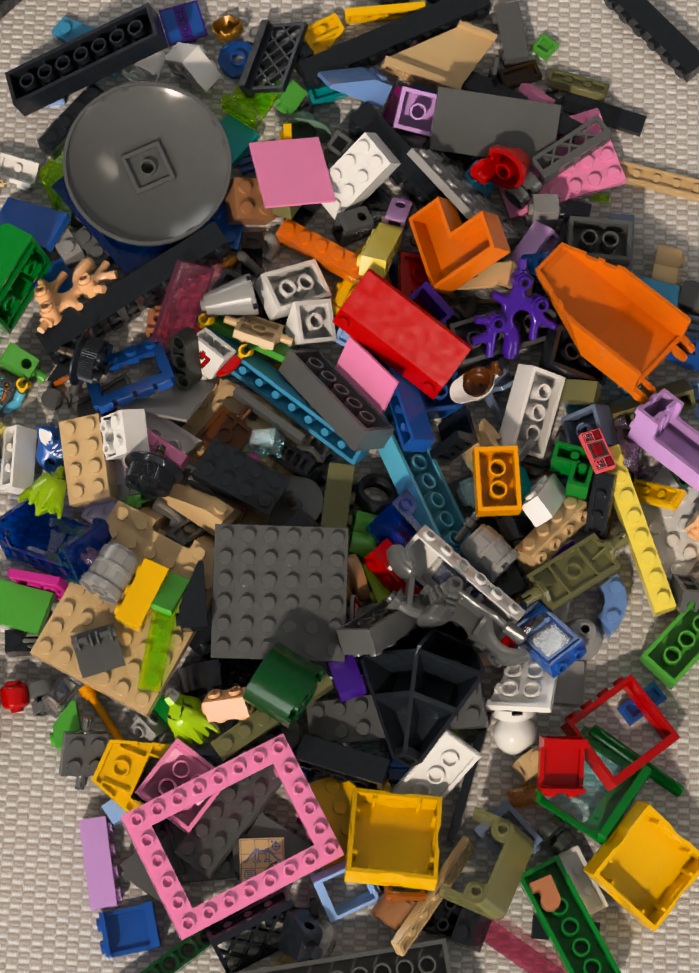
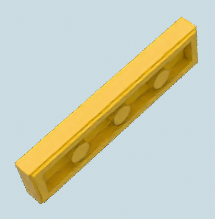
(381, 12)

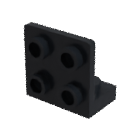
(456, 436)

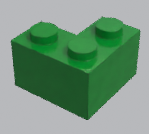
(572, 461)

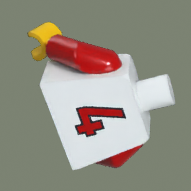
(216, 356)

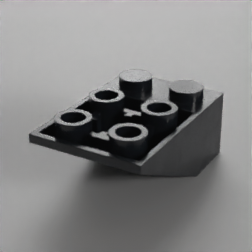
(458, 925)

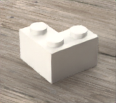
(193, 64)

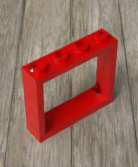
(649, 711)

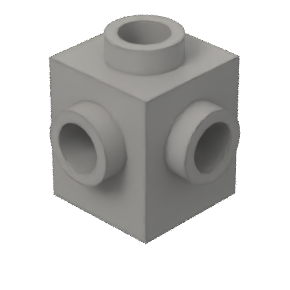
(148, 729)

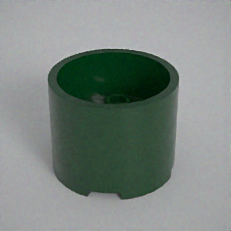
(283, 684)

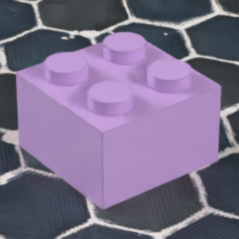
(415, 111)

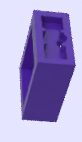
(433, 302)

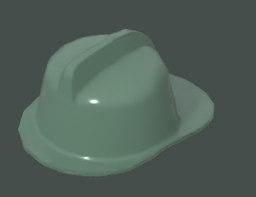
(308, 126)

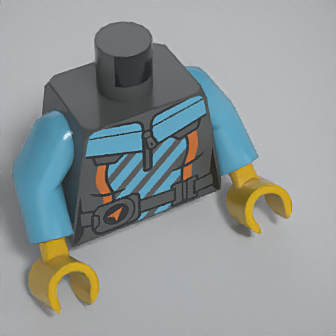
(12, 395)

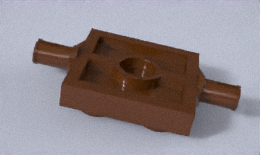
(226, 427)

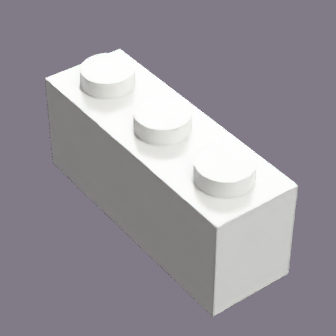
(18, 459)
(544, 499)

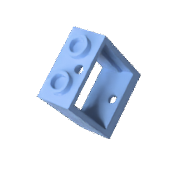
(348, 906)

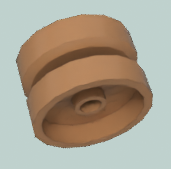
(356, 580)

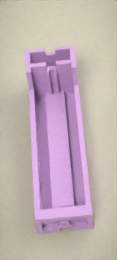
(667, 436)

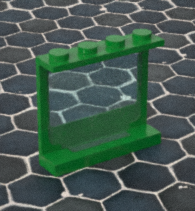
(598, 809)

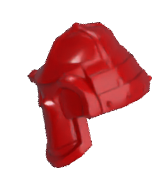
(503, 165)

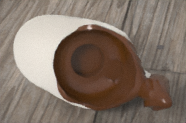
(475, 383)

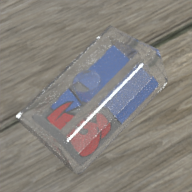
(60, 695)

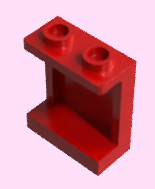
(561, 765)

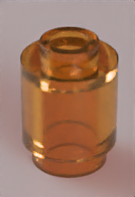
(522, 795)

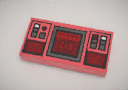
(597, 451)

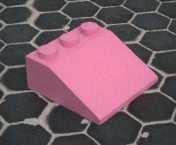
(174, 769)

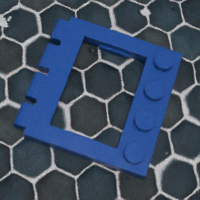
(144, 388)

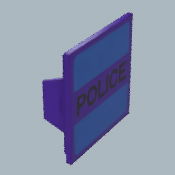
(183, 23)

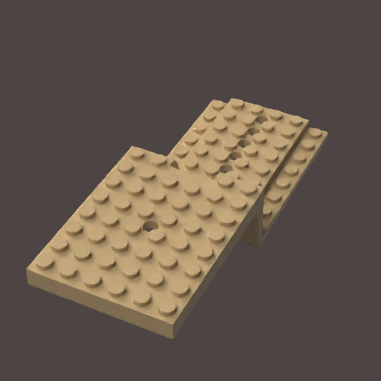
(132, 528)

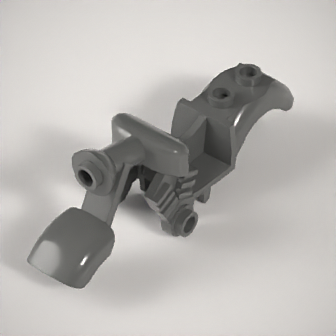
(454, 604)

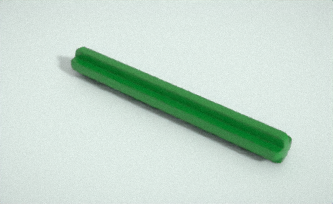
(631, 756)

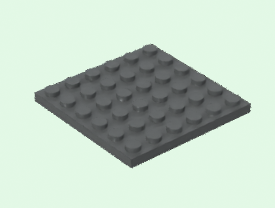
(277, 589)

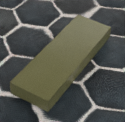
(577, 84)

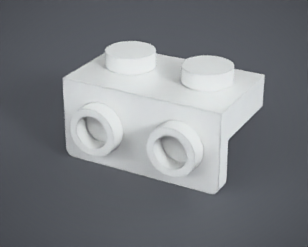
(19, 171)

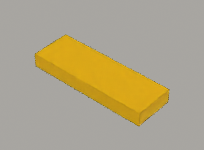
(658, 494)

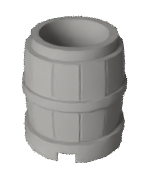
(488, 552)
(110, 572)

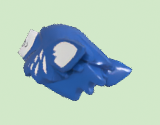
(49, 448)

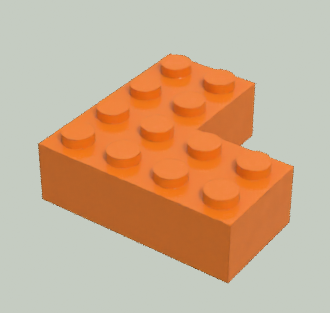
(456, 250)

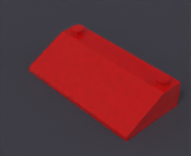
(402, 334)

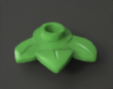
(136, 500)

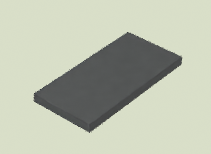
(476, 121)

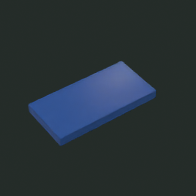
(40, 222)

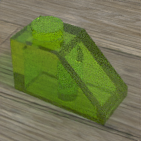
(49, 175)

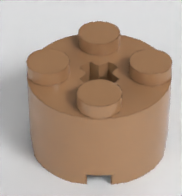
(392, 913)

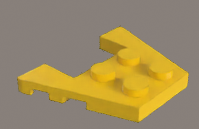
(123, 767)

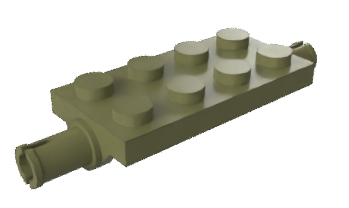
(573, 571)

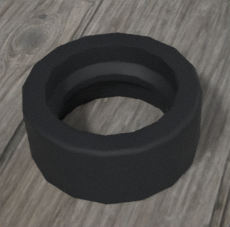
(378, 481)

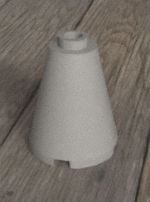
(231, 298)
(590, 633)

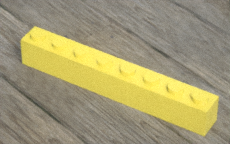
(640, 539)

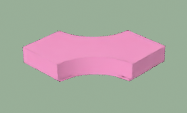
(535, 93)

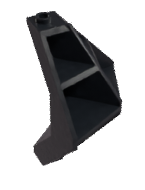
(422, 687)

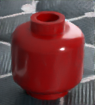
(15, 696)

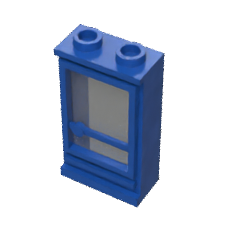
(549, 639)

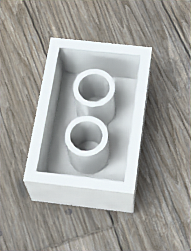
(288, 285)

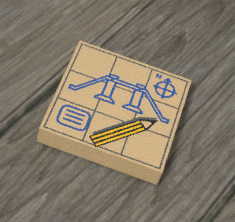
(259, 855)

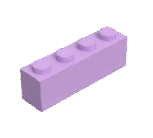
(537, 239)
(99, 863)

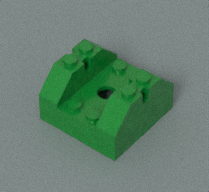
(20, 266)

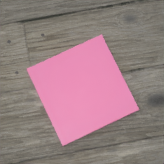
(292, 172)
(366, 375)

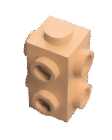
(226, 705)

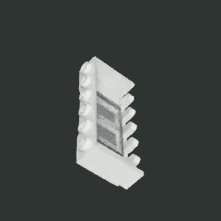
(437, 562)

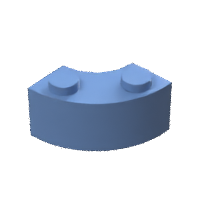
(613, 605)

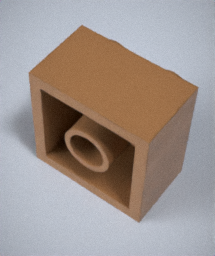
(246, 204)

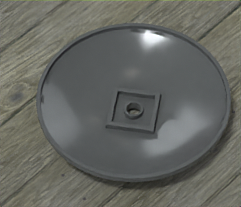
(139, 127)

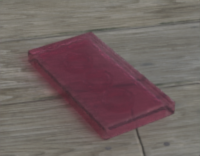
(182, 299)

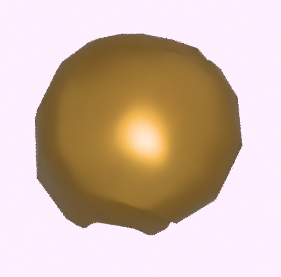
(227, 28)

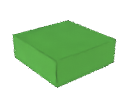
(544, 47)

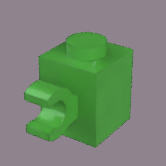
(288, 101)

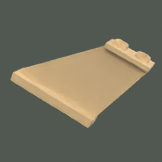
(442, 59)

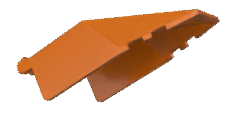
(614, 317)

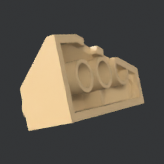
(201, 507)

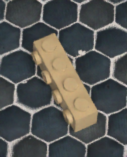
(553, 534)

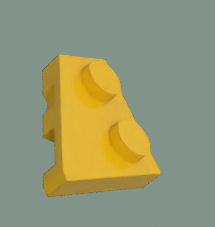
(324, 33)

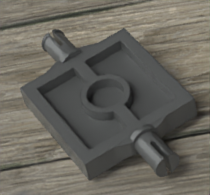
(82, 752)

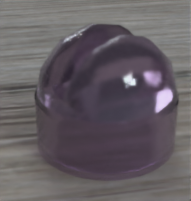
(90, 556)

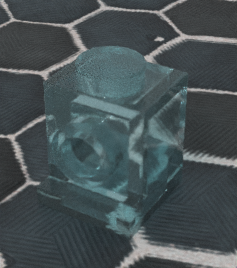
(266, 442)

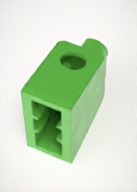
(16, 358)

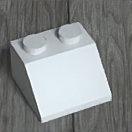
(311, 322)

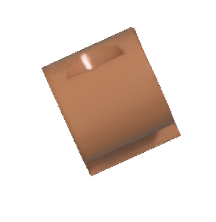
(548, 892)

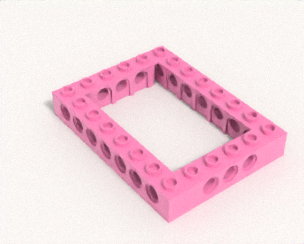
(140, 830)

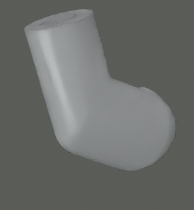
(274, 247)

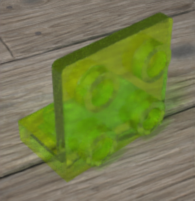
(248, 110)

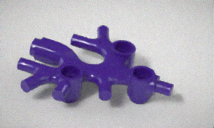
(512, 303)

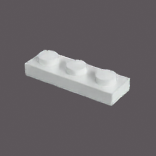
(586, 887)

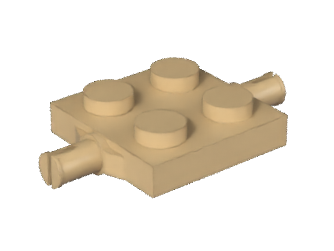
(258, 331)

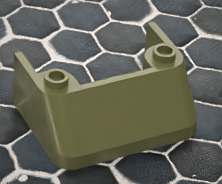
(496, 896)

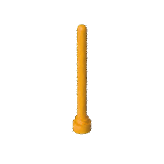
(91, 695)

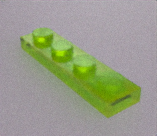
(156, 651)

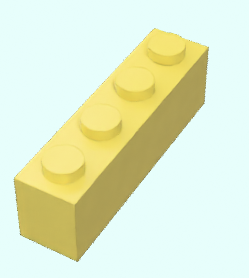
(380, 249)

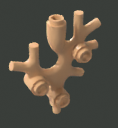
(84, 284)

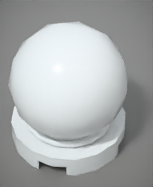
(514, 731)

